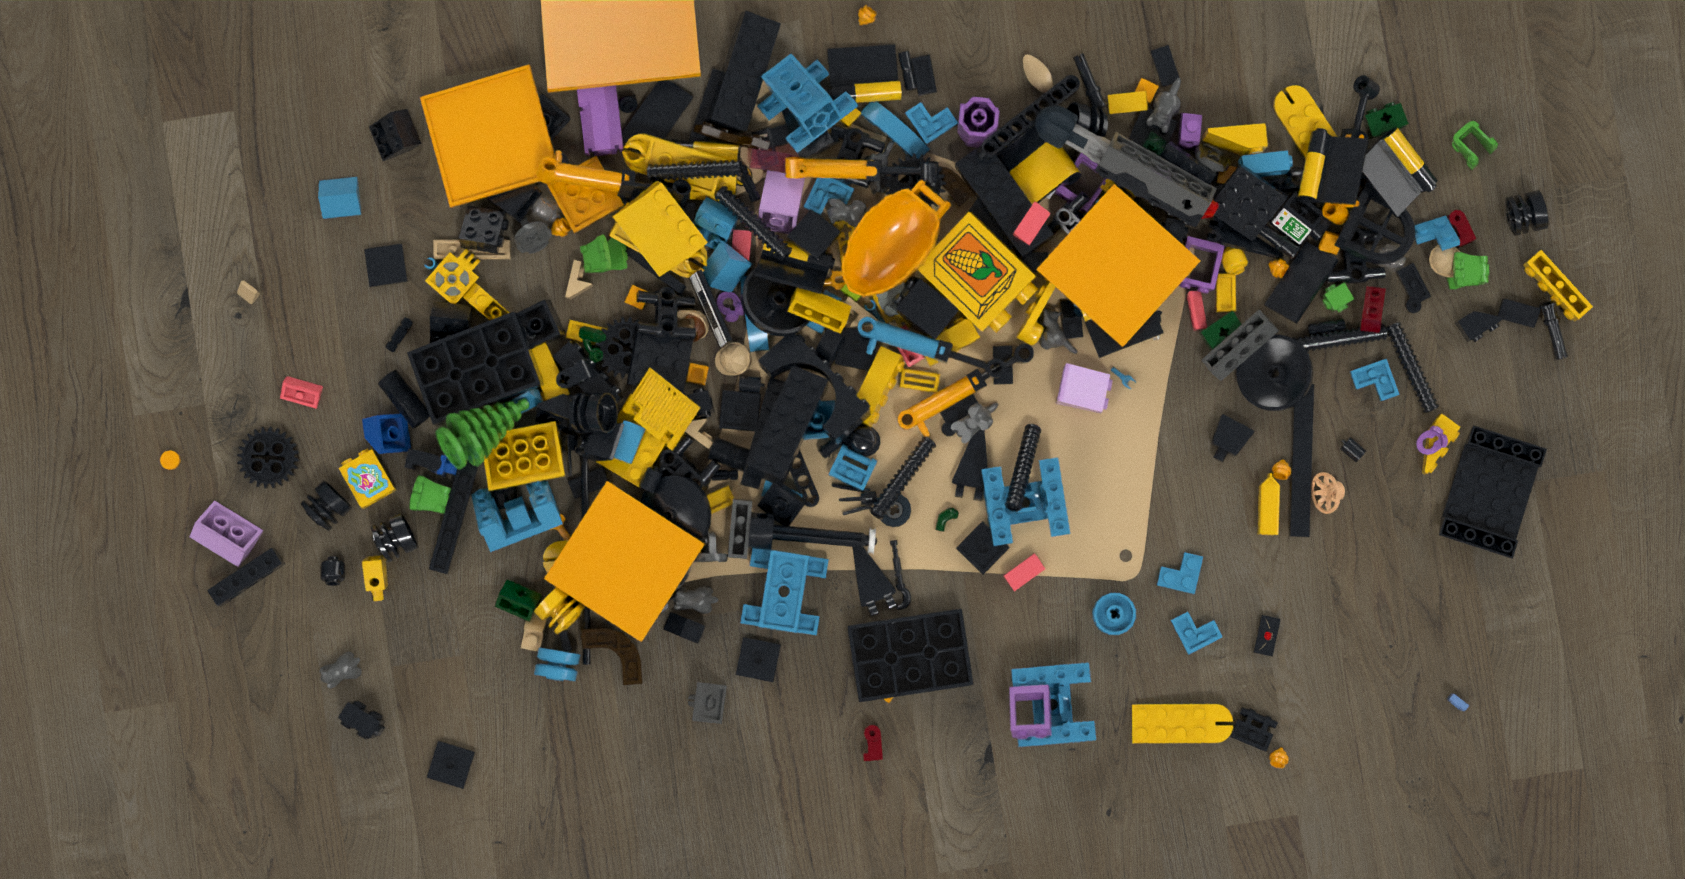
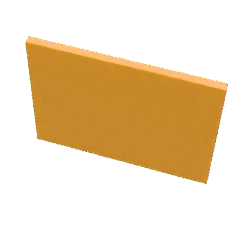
(618, 42)

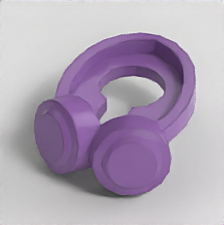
(730, 316)
(1440, 443)

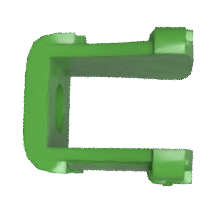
(1489, 144)
(604, 255)
(1468, 271)
(429, 496)

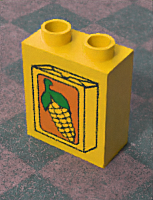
(979, 273)

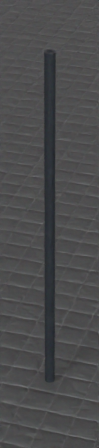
(584, 508)

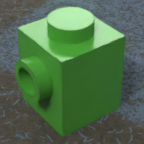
(1337, 297)

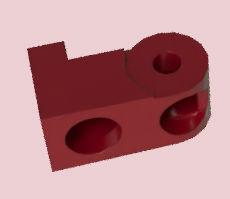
(1461, 227)
(873, 737)

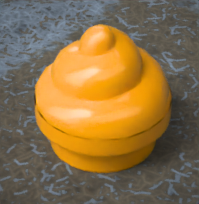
(866, 15)
(560, 227)
(1278, 268)
(1281, 470)
(1279, 758)

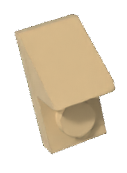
(575, 286)
(861, 312)
(694, 431)
(533, 633)

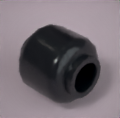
(332, 571)

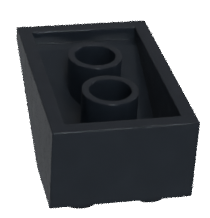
(819, 145)
(541, 323)

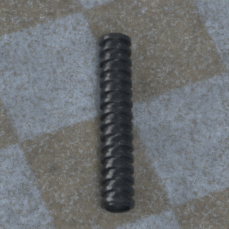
(694, 170)
(753, 223)
(1340, 338)
(1412, 367)
(1023, 467)
(901, 479)

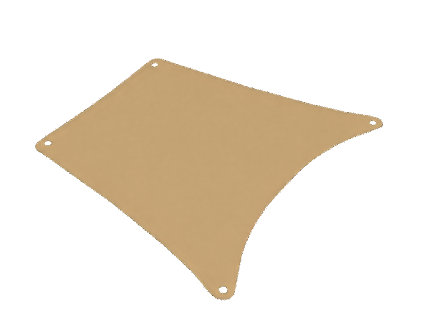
(1101, 456)

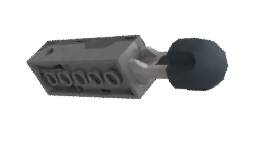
(1132, 167)

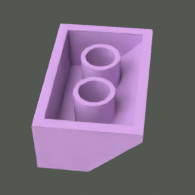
(225, 533)

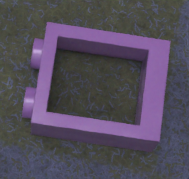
(1068, 196)
(1209, 247)
(1026, 693)

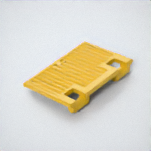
(661, 408)

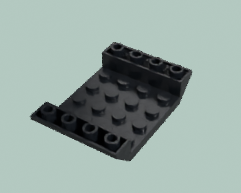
(1490, 491)

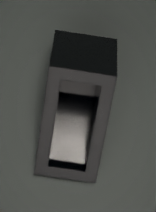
(684, 627)

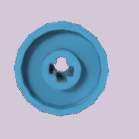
(1125, 614)
(557, 664)

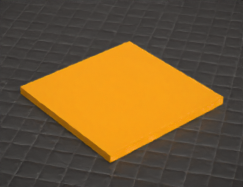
(488, 135)
(1118, 265)
(624, 561)

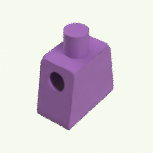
(1189, 131)

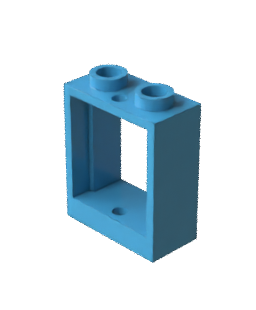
(1267, 163)

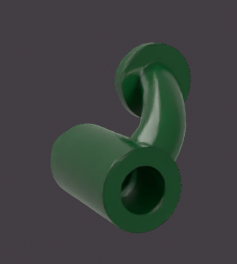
(590, 334)

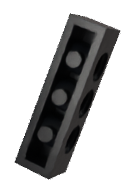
(246, 577)

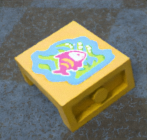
(367, 478)

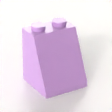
(781, 201)
(1084, 388)

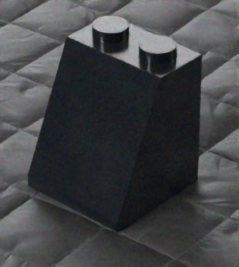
(923, 308)

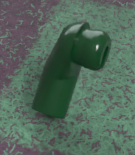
(944, 516)

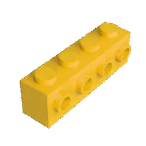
(1557, 285)
(879, 382)

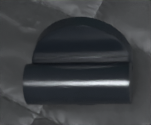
(628, 104)

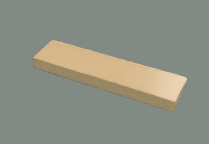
(444, 247)

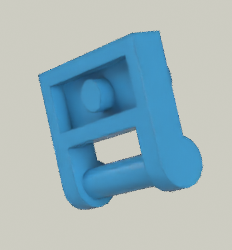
(850, 473)

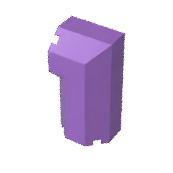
(600, 120)
(977, 121)

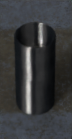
(407, 404)
(722, 450)

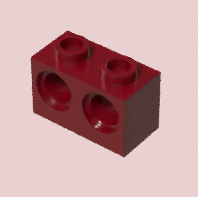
(1373, 309)

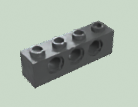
(1240, 345)

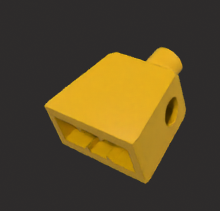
(375, 568)

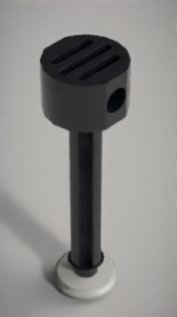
(764, 531)

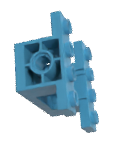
(801, 93)
(1045, 500)
(521, 522)
(780, 611)
(1059, 680)

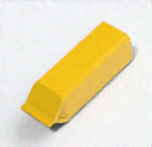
(1268, 507)

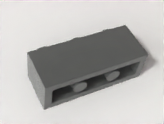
(740, 528)

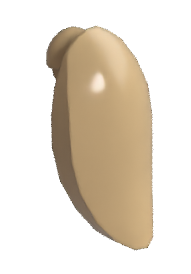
(1037, 73)

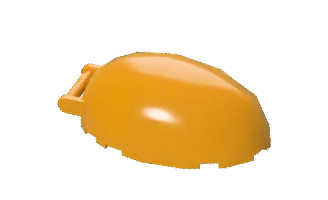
(892, 241)

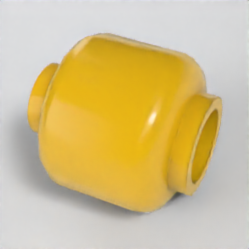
(1234, 260)

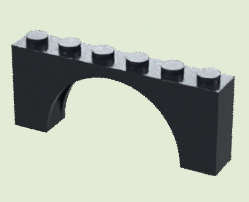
(848, 409)

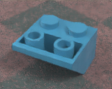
(714, 222)

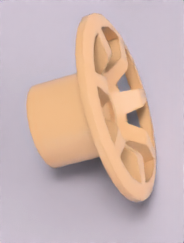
(1329, 492)

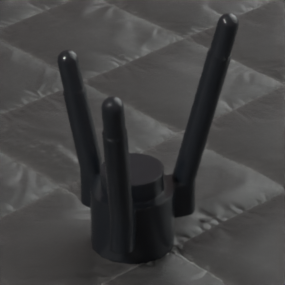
(568, 443)
(866, 498)

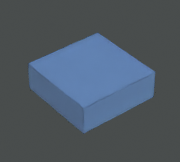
(1457, 702)

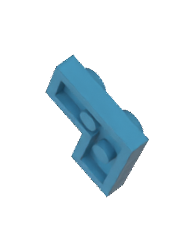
(930, 127)
(824, 190)
(1437, 229)
(1379, 375)
(1186, 578)
(1193, 637)

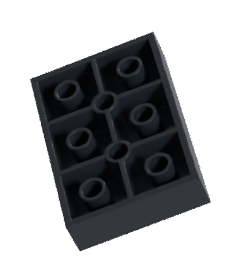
(475, 367)
(910, 655)

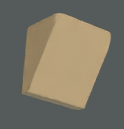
(247, 292)

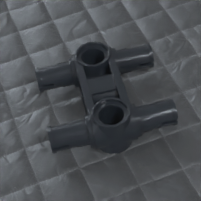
(854, 150)
(1075, 216)
(1354, 263)
(666, 306)
(684, 467)

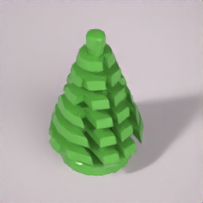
(477, 431)

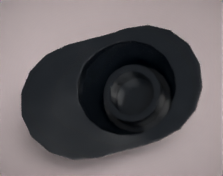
(863, 440)

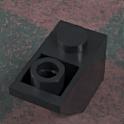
(1476, 323)

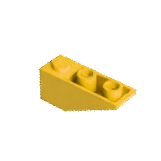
(484, 302)
(1450, 429)

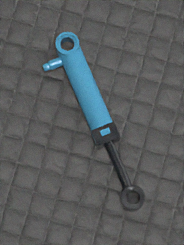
(921, 345)

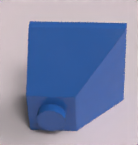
(387, 433)

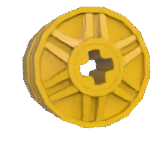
(559, 609)

